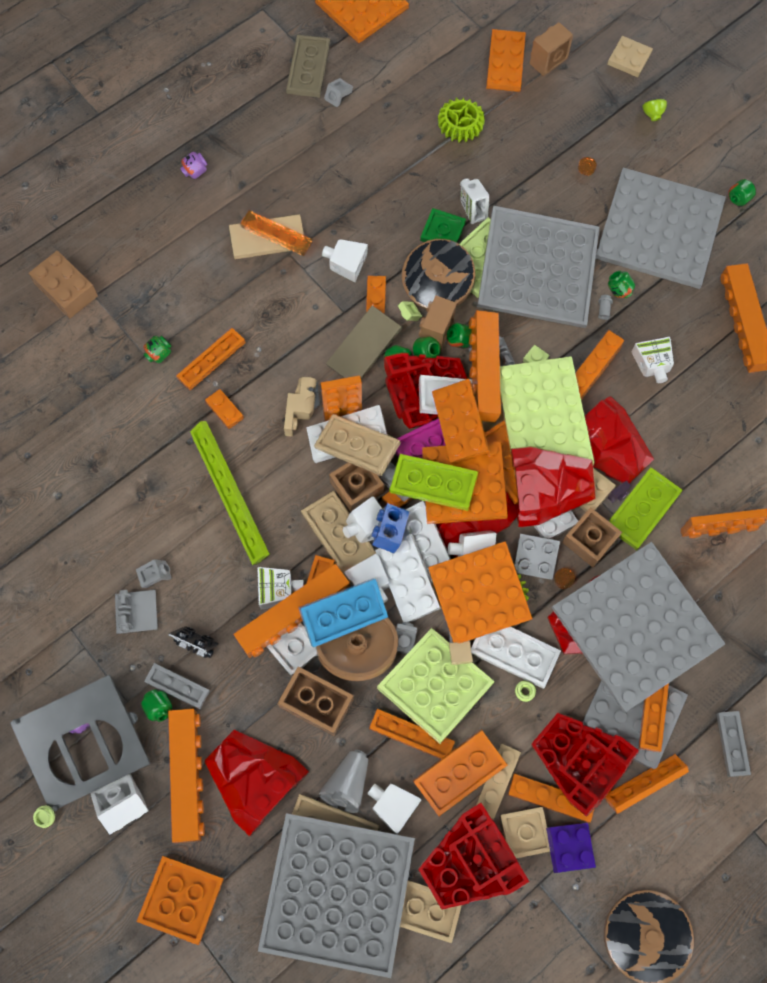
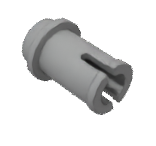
(605, 306)

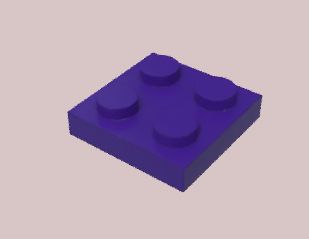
(570, 847)

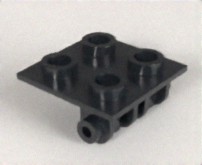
(187, 638)

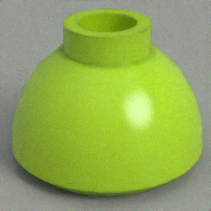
(655, 108)

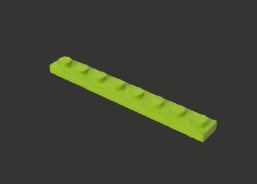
(229, 493)

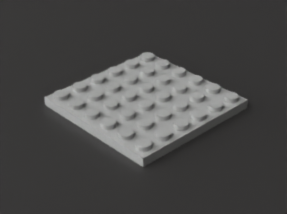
(661, 228)
(538, 267)
(638, 626)
(337, 895)

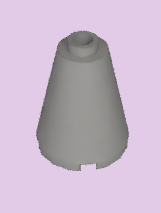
(347, 783)

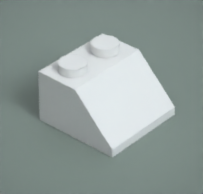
(118, 803)

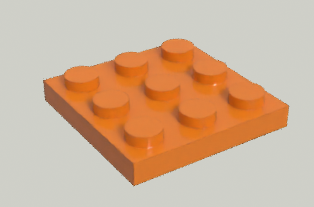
(180, 900)

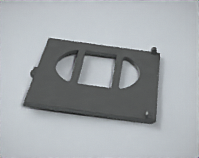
(49, 723)

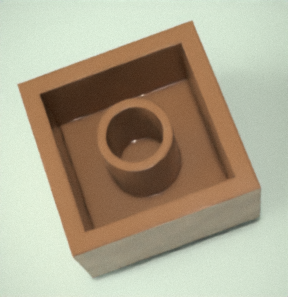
(551, 48)
(438, 319)
(355, 485)
(591, 537)

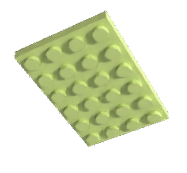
(544, 407)

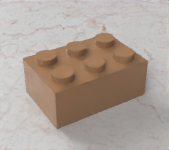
(63, 284)
(316, 701)

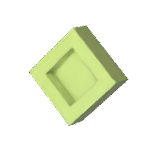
(409, 311)
(535, 354)

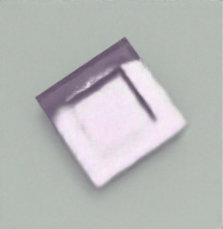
(620, 492)

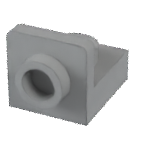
(337, 90)
(153, 572)
(406, 637)

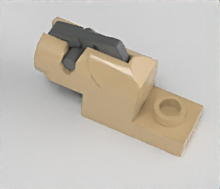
(301, 404)

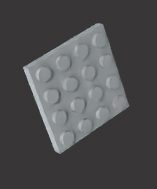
(609, 717)

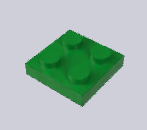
(442, 226)

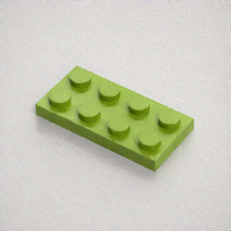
(434, 482)
(644, 507)

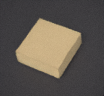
(460, 653)

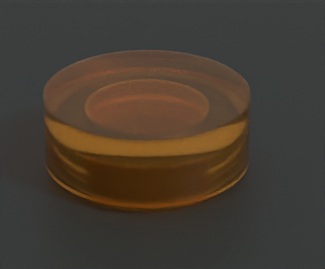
(587, 166)
(564, 578)

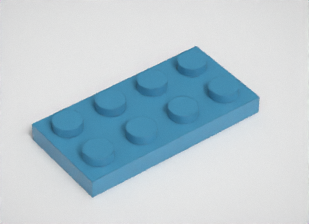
(343, 612)

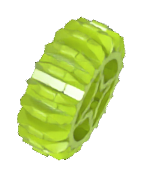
(461, 119)

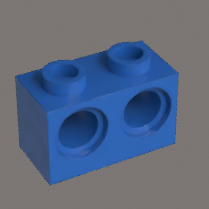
(393, 529)

